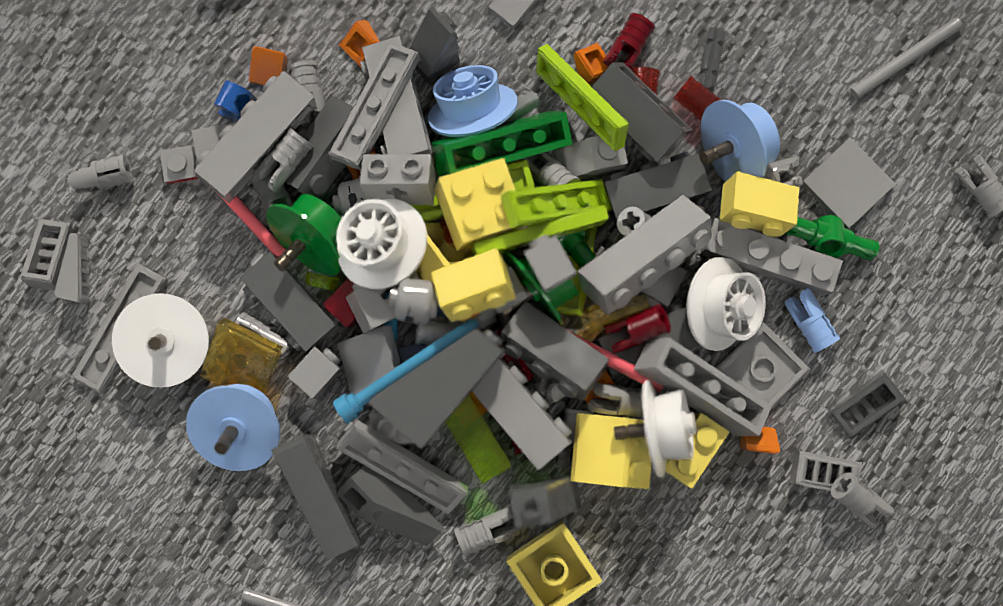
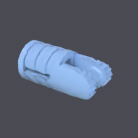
(817, 326)

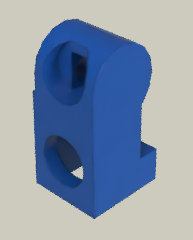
(232, 100)

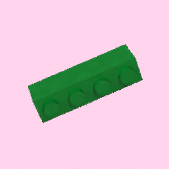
(508, 141)

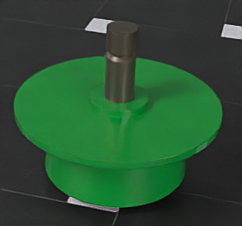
(307, 233)
(546, 300)

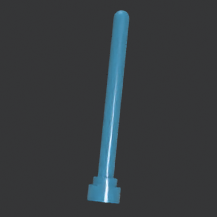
(350, 405)

